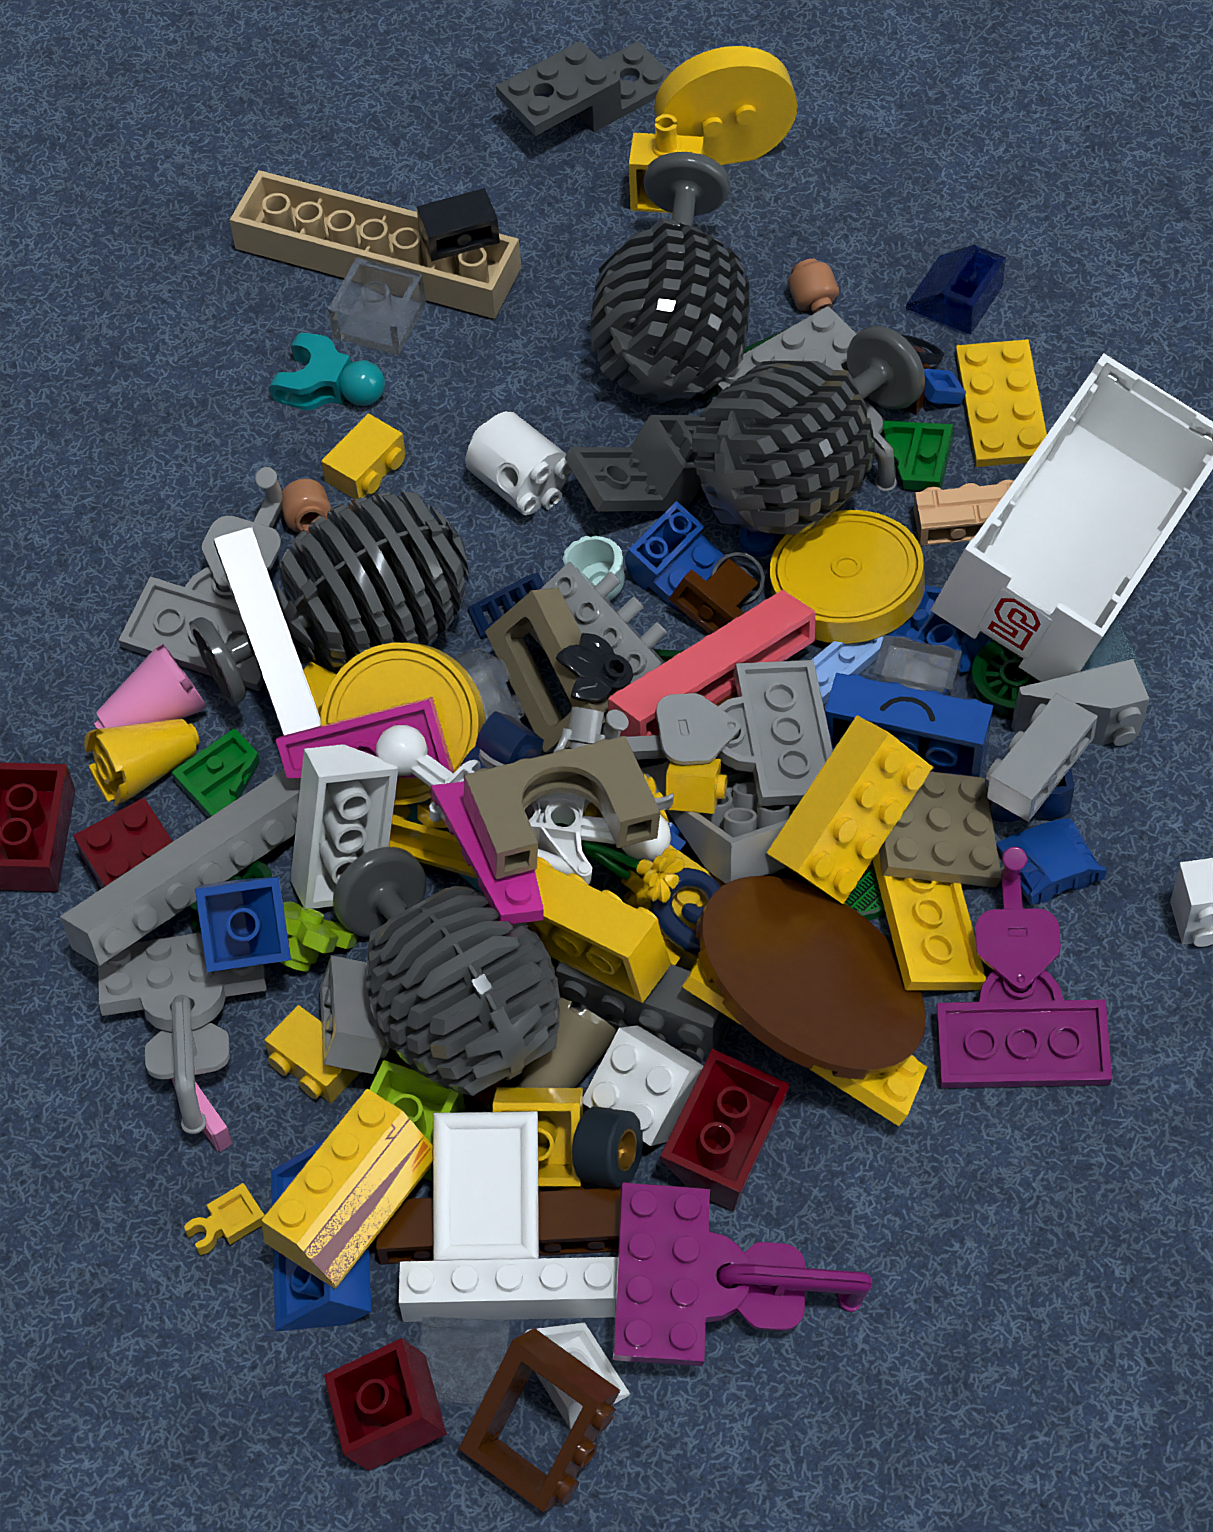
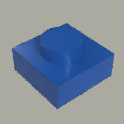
(943, 387)

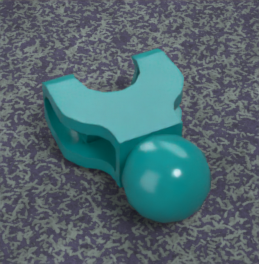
(327, 377)

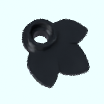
(592, 665)

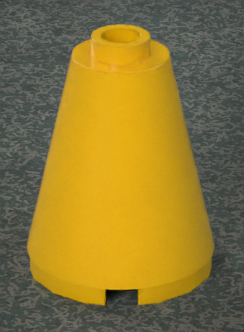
(138, 755)

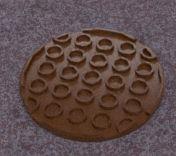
(809, 977)

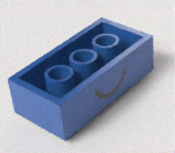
(937, 727)

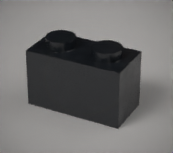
(458, 224)

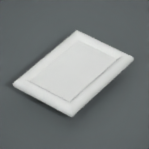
(485, 1186)

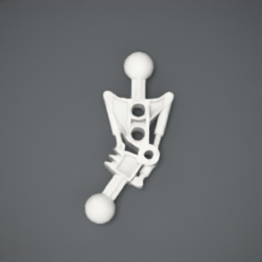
(558, 845)

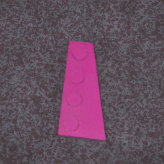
(364, 732)
(514, 896)

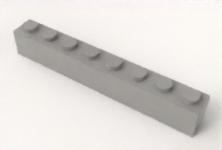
(168, 879)

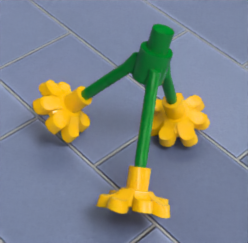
(656, 875)

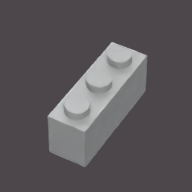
(1040, 756)
(347, 1021)

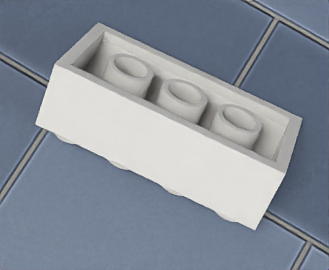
(340, 816)

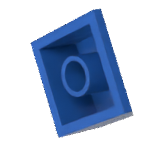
(242, 923)

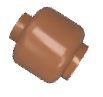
(812, 285)
(303, 503)

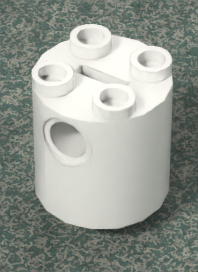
(517, 463)

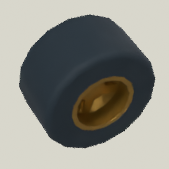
(607, 1146)

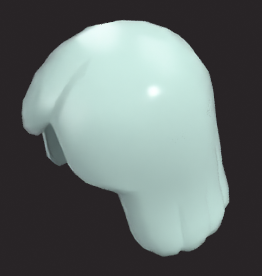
(596, 558)

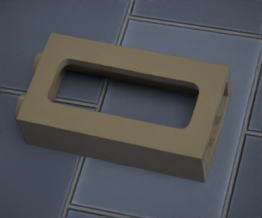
(556, 630)

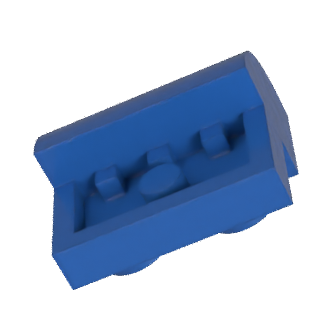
(670, 552)

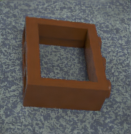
(570, 1375)

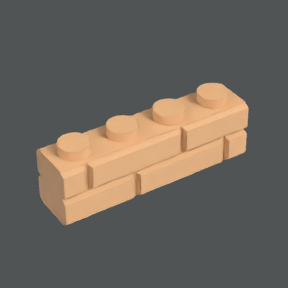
(956, 512)

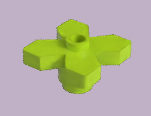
(311, 935)

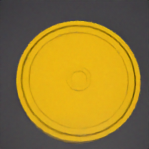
(733, 100)
(854, 572)
(404, 674)

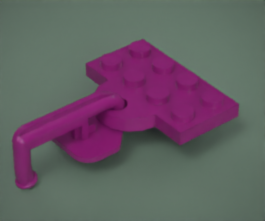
(1017, 1033)
(671, 1283)

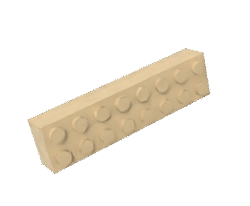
(332, 228)

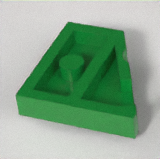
(920, 452)
(218, 772)

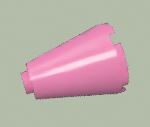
(151, 694)

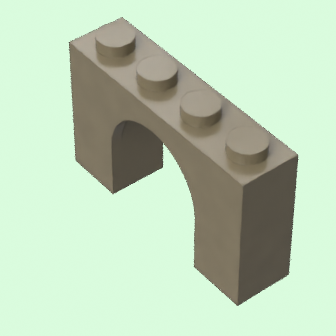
(597, 771)

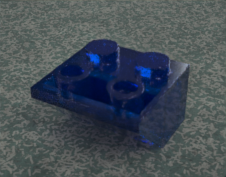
(960, 287)

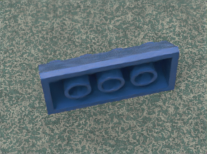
(301, 1297)

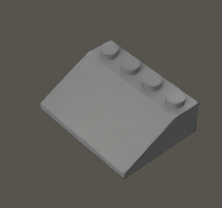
(738, 833)

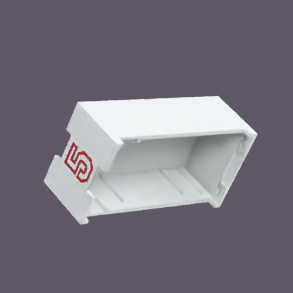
(1081, 522)

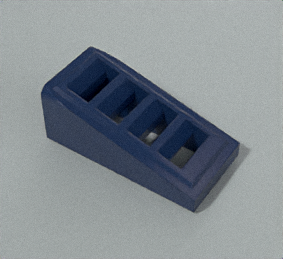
(502, 597)

